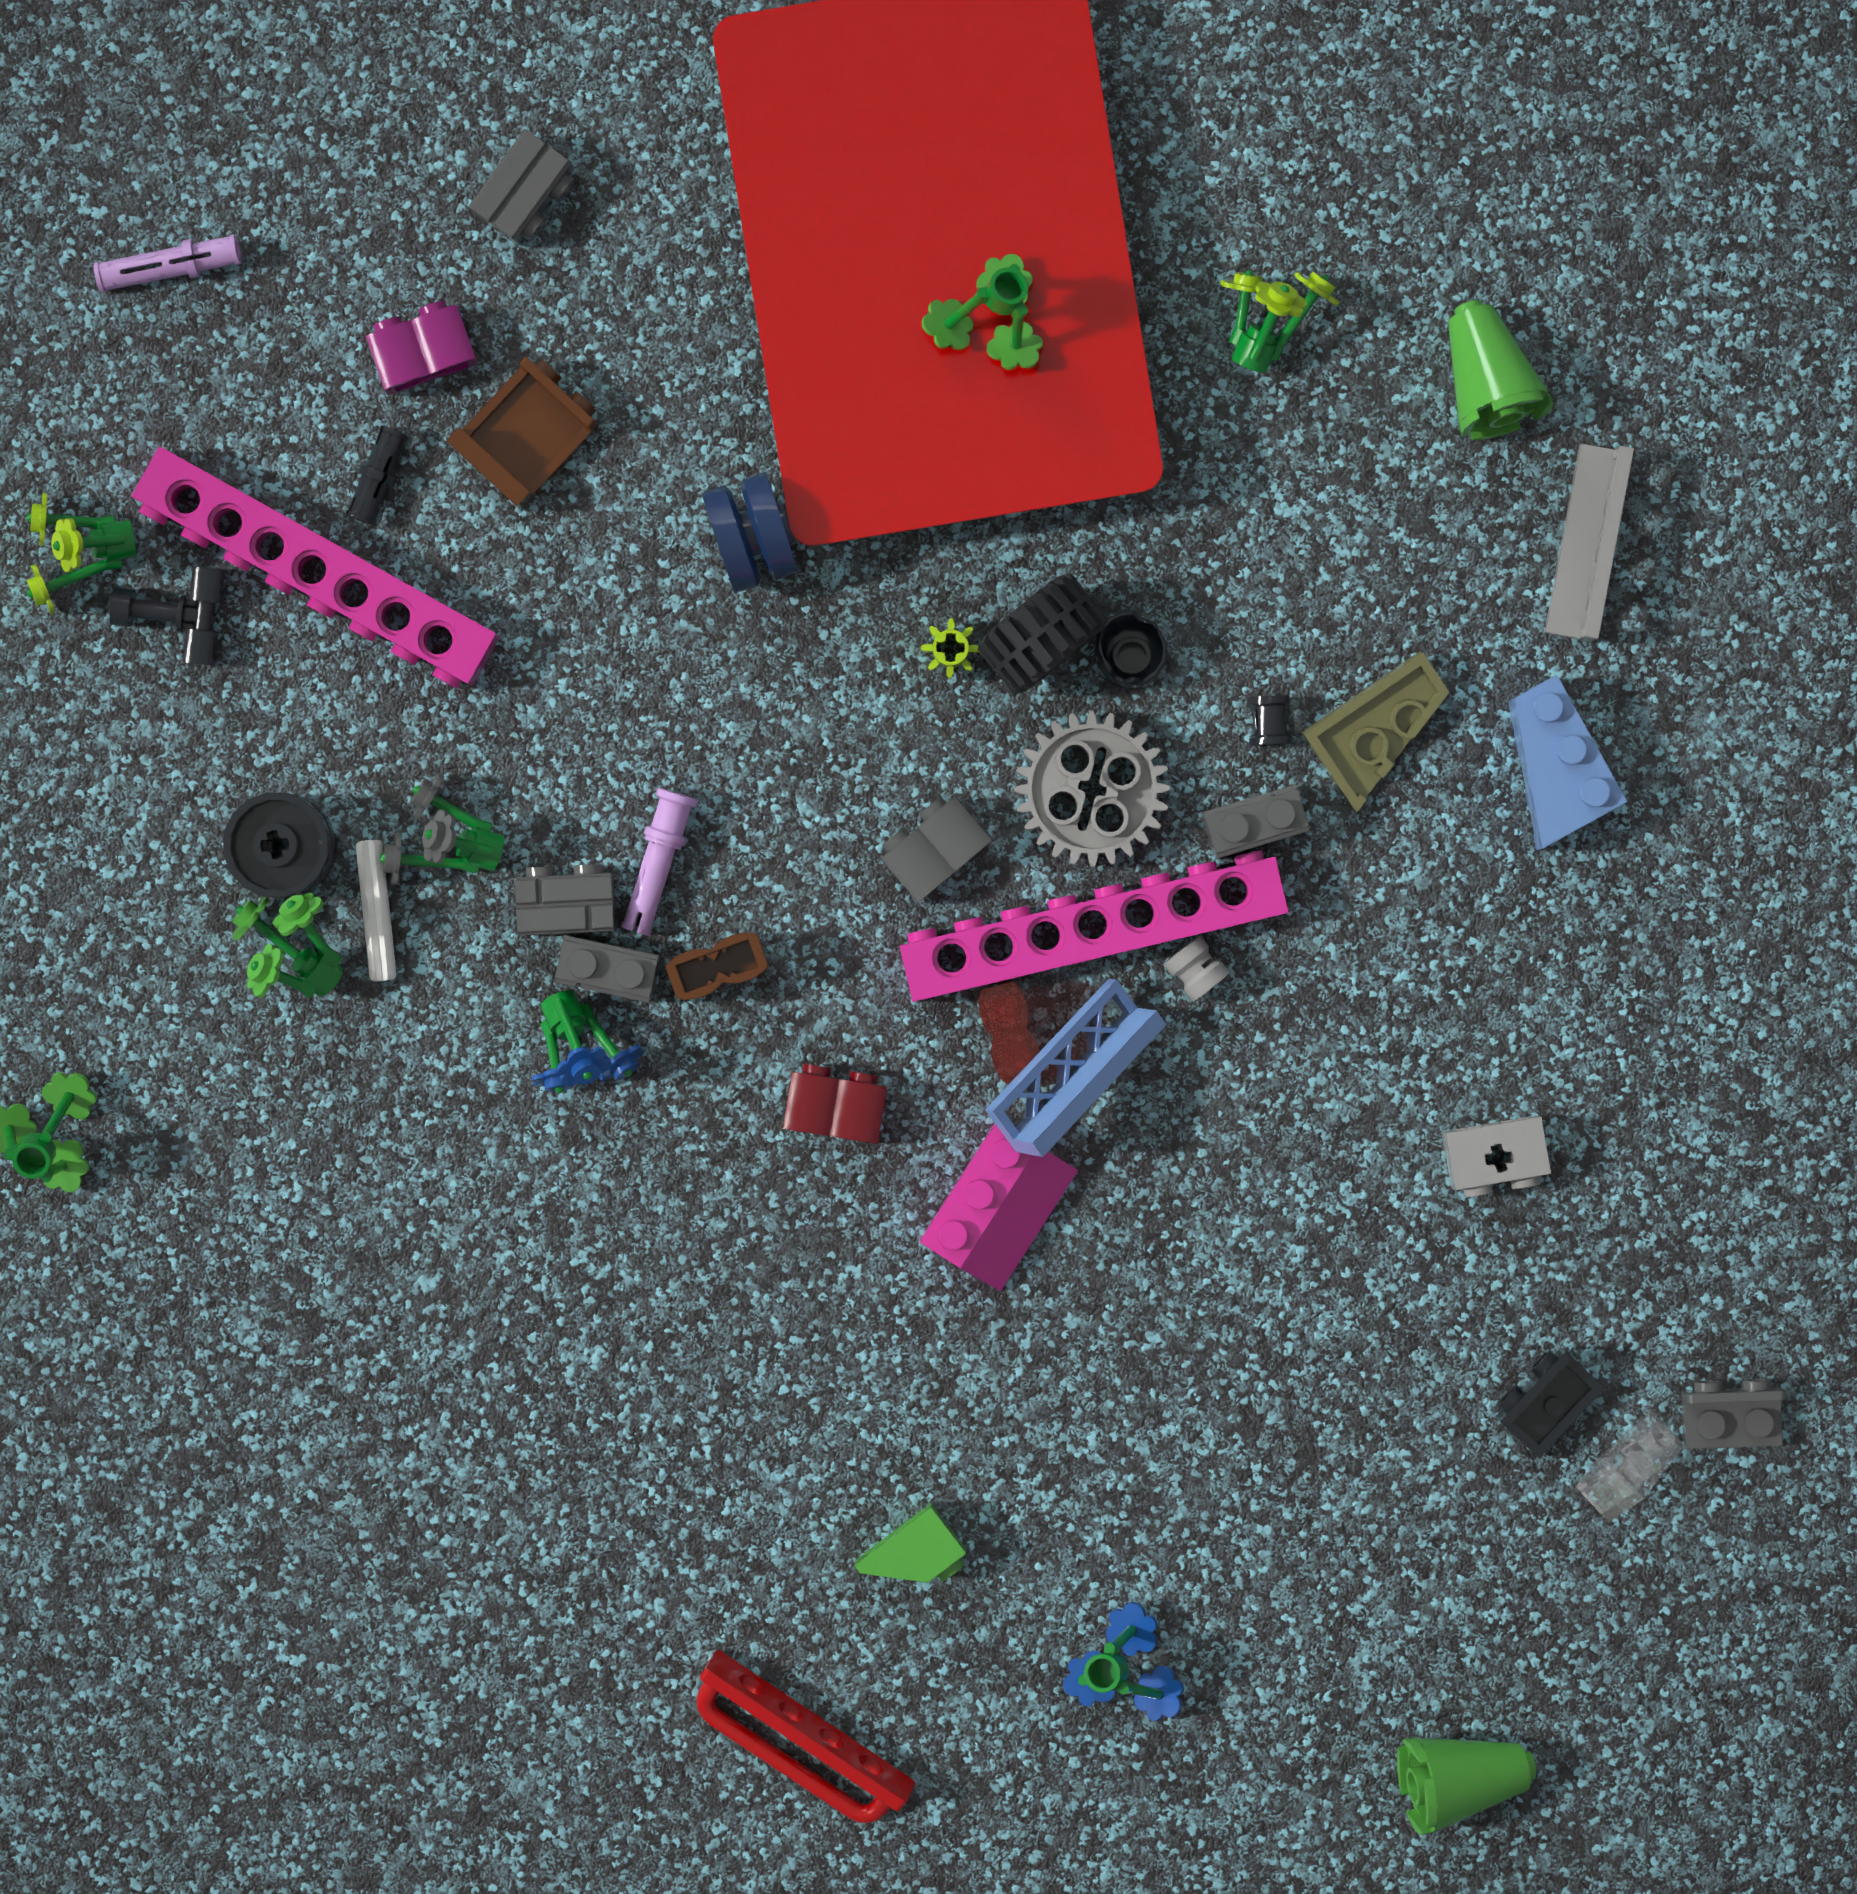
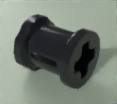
(1269, 720)

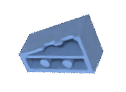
(1560, 764)

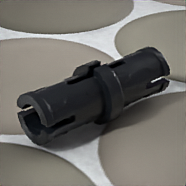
(377, 475)

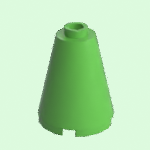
(1491, 374)
(1459, 1778)

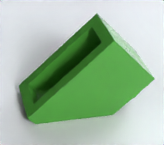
(916, 1550)

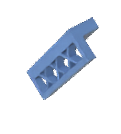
(1083, 1083)

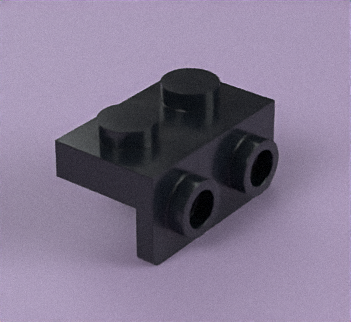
(1548, 1400)

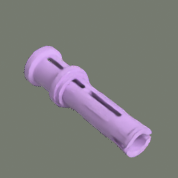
(664, 838)

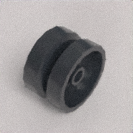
(251, 840)

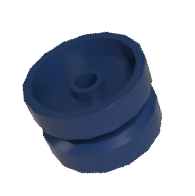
(751, 532)

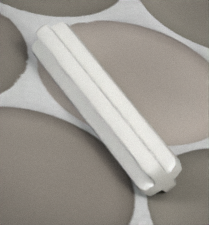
(375, 911)

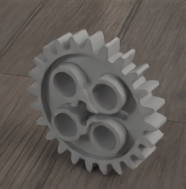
(1134, 799)

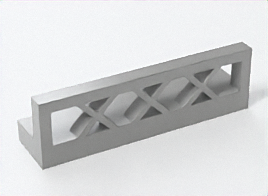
(1588, 542)

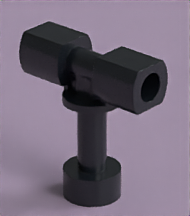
(192, 613)

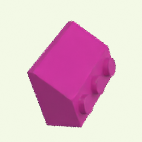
(997, 1209)

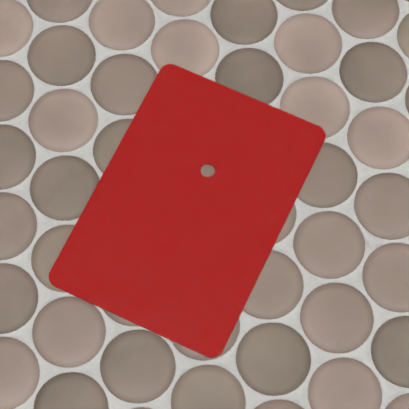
(881, 174)

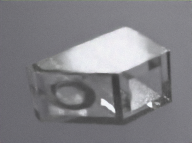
(1630, 1467)

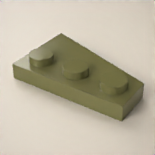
(1374, 727)

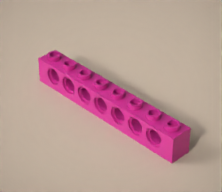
(171, 475)
(1262, 900)

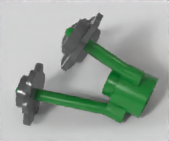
(476, 846)

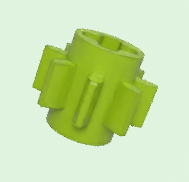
(940, 639)

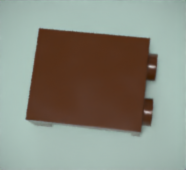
(526, 432)

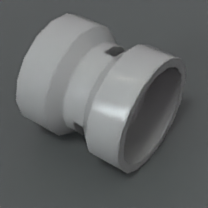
(1196, 968)

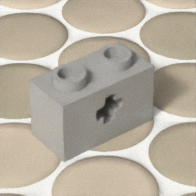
(1519, 1137)

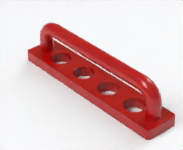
(806, 1730)

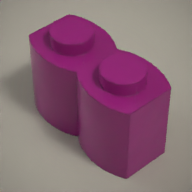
(421, 348)

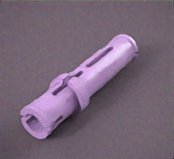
(223, 252)

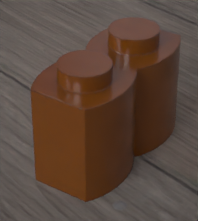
(706, 970)

